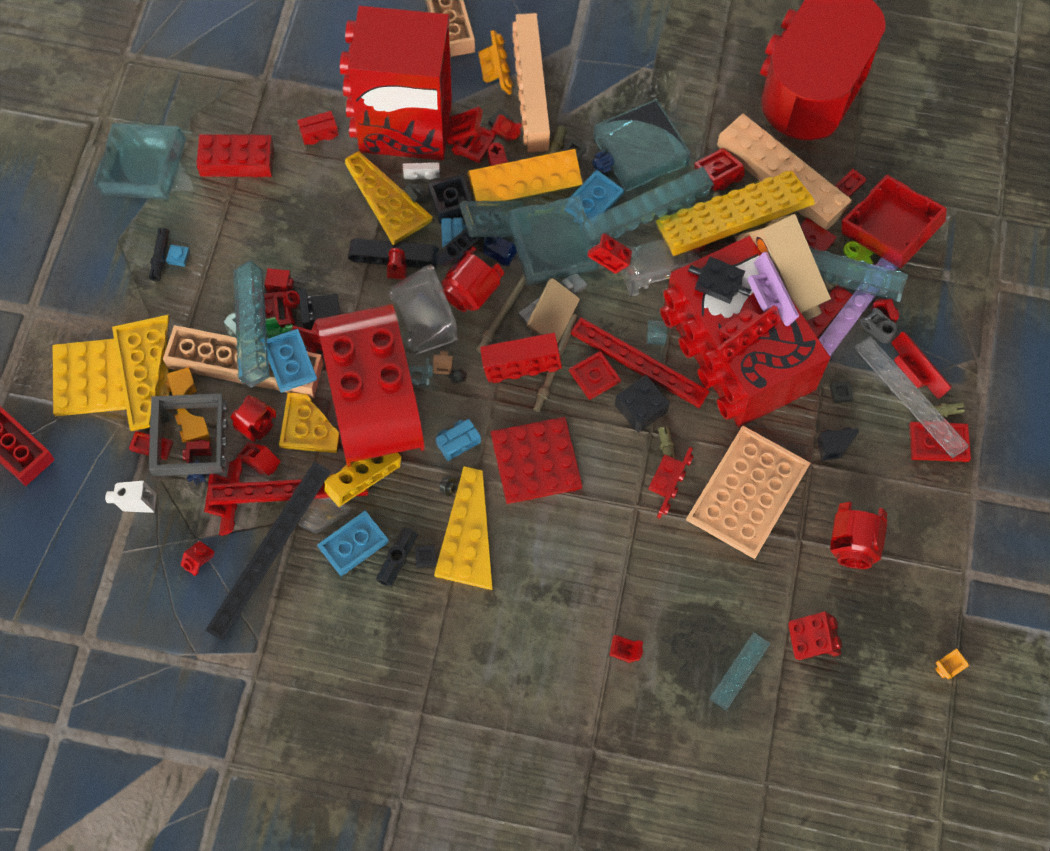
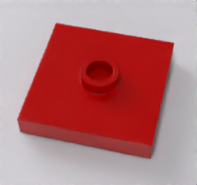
(816, 236)
(594, 375)

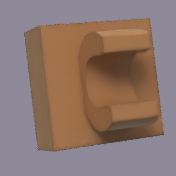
(442, 363)

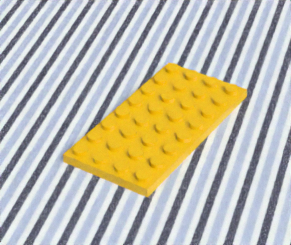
(734, 212)

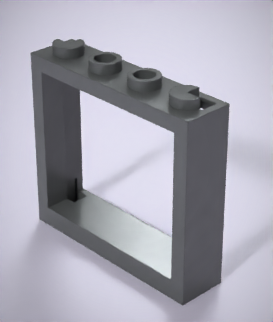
(159, 403)

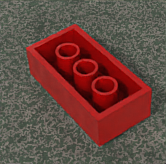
(235, 155)
(521, 357)
(21, 451)

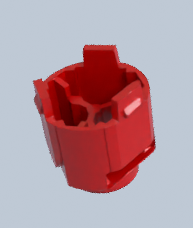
(470, 282)
(858, 536)

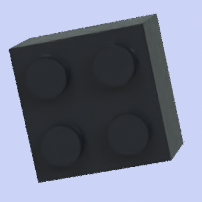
(447, 196)
(642, 403)

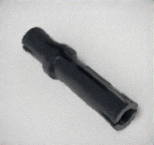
(157, 260)

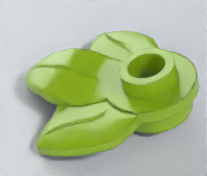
(857, 252)

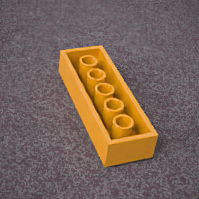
(526, 177)

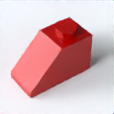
(259, 458)

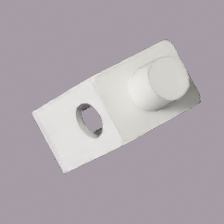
(133, 497)

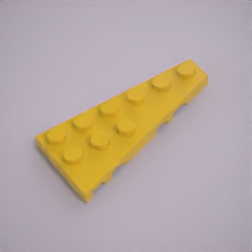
(388, 201)
(140, 358)
(466, 544)

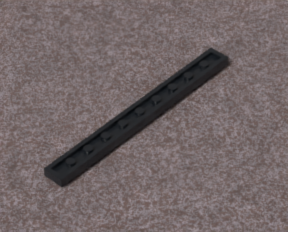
(268, 551)

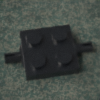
(720, 280)

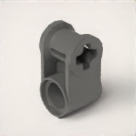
(877, 325)

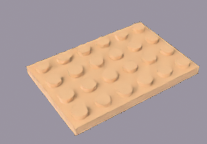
(748, 492)

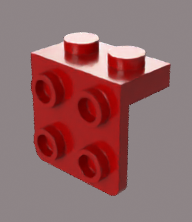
(815, 636)

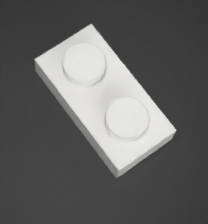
(421, 171)

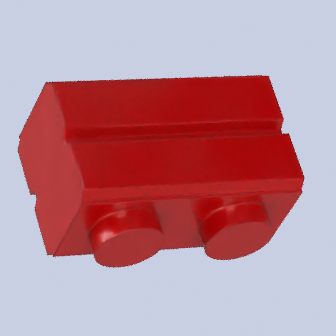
(317, 128)

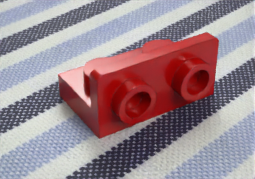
(611, 254)

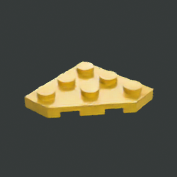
(306, 426)

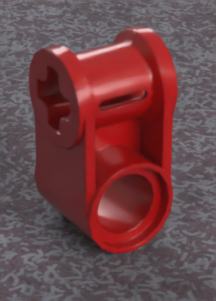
(499, 157)
(397, 264)

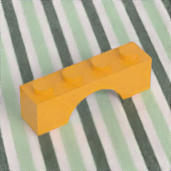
(194, 427)

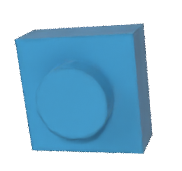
(177, 255)

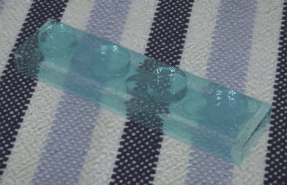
(739, 671)

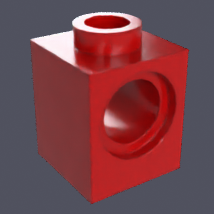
(278, 280)

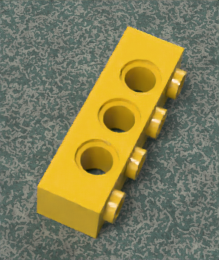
(374, 472)

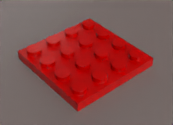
(536, 460)

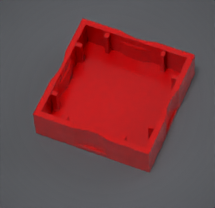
(894, 221)

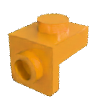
(951, 664)

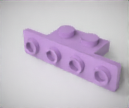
(771, 290)

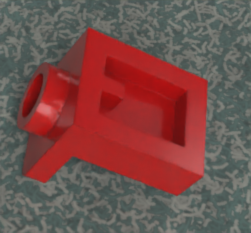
(506, 128)

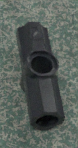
(392, 567)

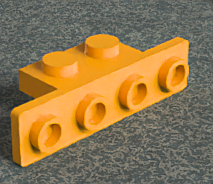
(494, 63)

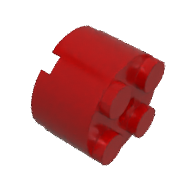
(253, 418)

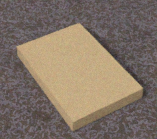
(553, 310)

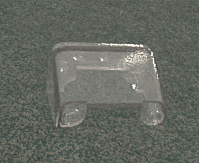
(653, 263)
(424, 310)

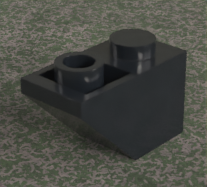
(835, 443)

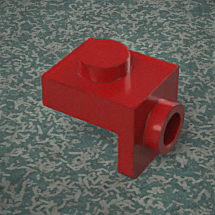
(887, 308)
(198, 448)
(195, 557)
(626, 649)

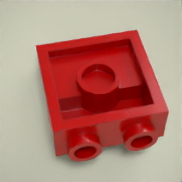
(721, 168)

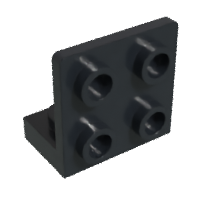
(317, 307)

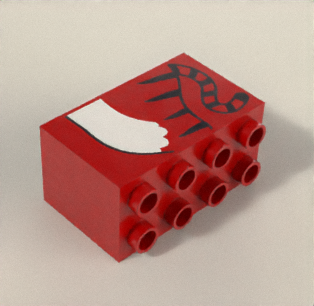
(398, 82)
(767, 372)

